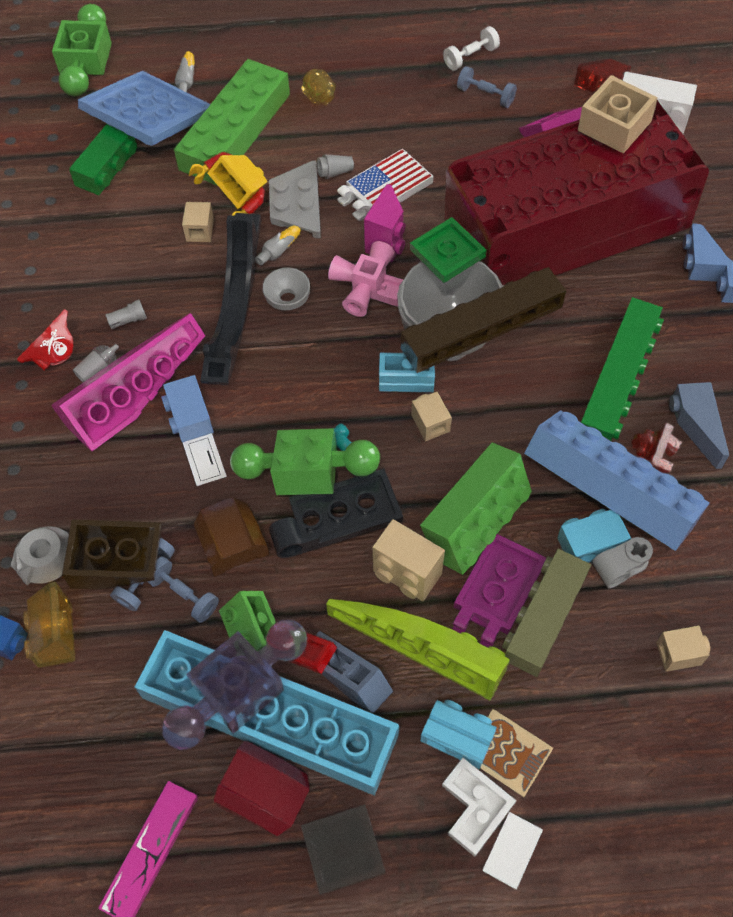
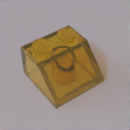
(49, 627)

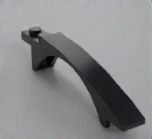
(240, 270)

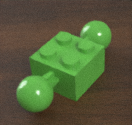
(81, 49)
(305, 461)

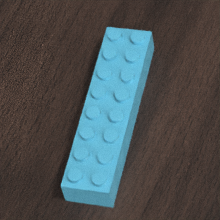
(294, 725)

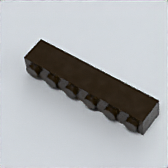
(482, 319)

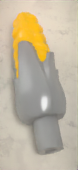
(185, 73)
(277, 245)

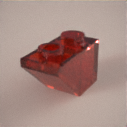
(595, 73)

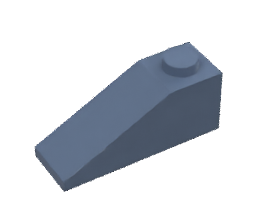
(699, 418)
(356, 677)

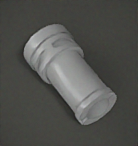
(125, 315)

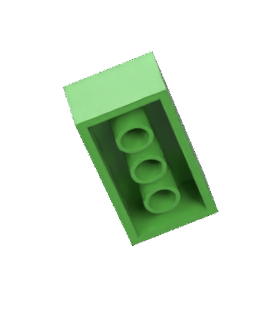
(478, 507)

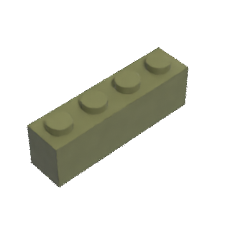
(546, 613)

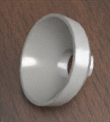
(286, 281)

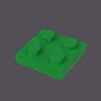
(448, 249)

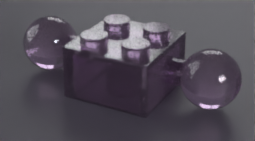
(234, 683)

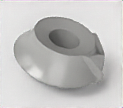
(40, 555)

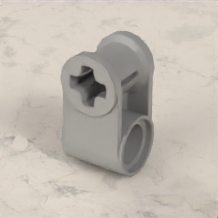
(619, 564)

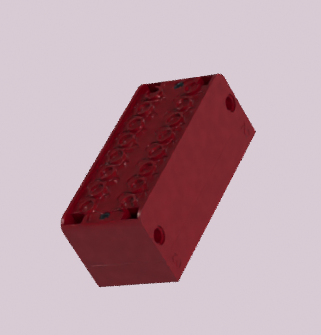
(573, 199)

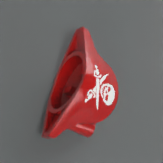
(52, 346)

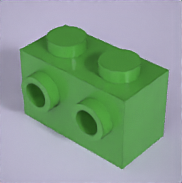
(250, 616)

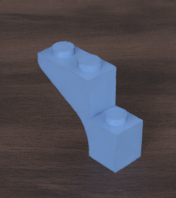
(708, 261)

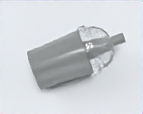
(95, 361)

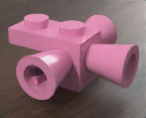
(367, 278)

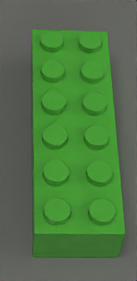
(234, 116)

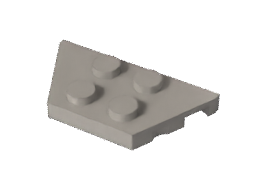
(296, 199)

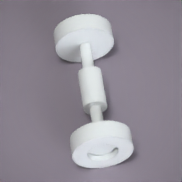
(489, 40)

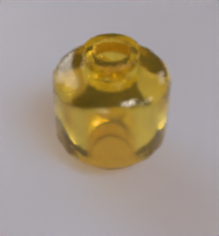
(318, 87)

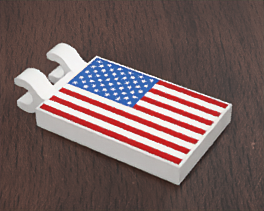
(397, 170)

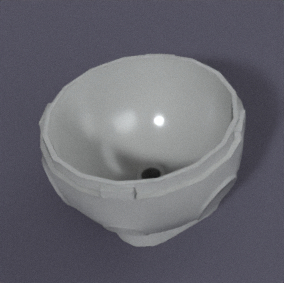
(425, 295)

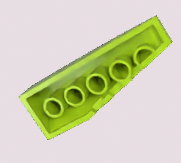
(428, 643)

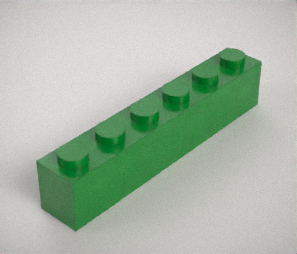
(621, 368)

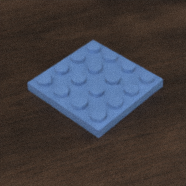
(144, 107)

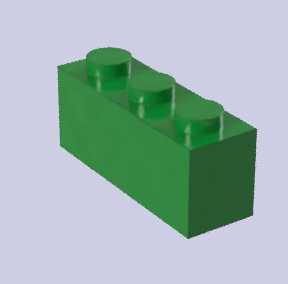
(102, 159)

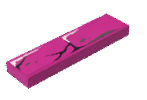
(148, 852)

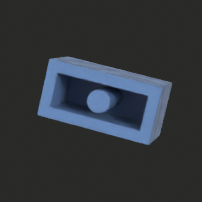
(188, 409)

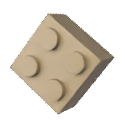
(617, 113)
(407, 560)

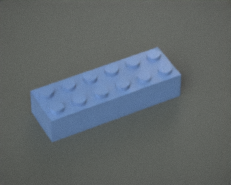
(617, 478)

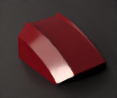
(262, 789)

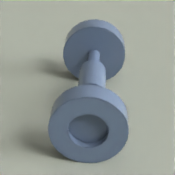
(465, 80)
(126, 597)
(203, 607)

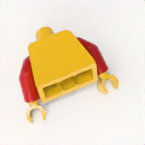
(236, 178)

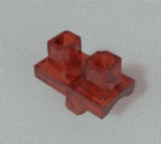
(654, 444)

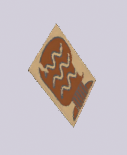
(514, 754)

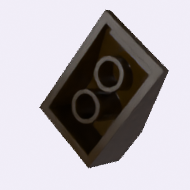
(111, 553)

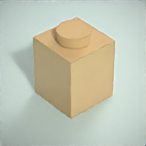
(198, 221)
(431, 416)
(683, 648)

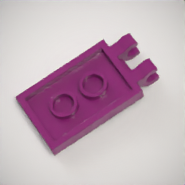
(497, 588)

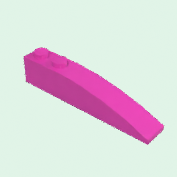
(125, 386)

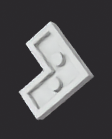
(485, 806)

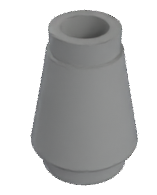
(334, 165)

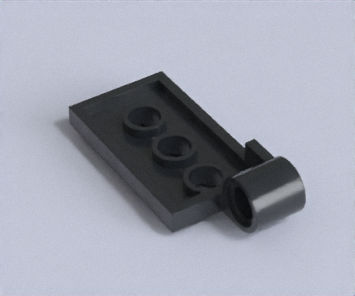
(294, 537)

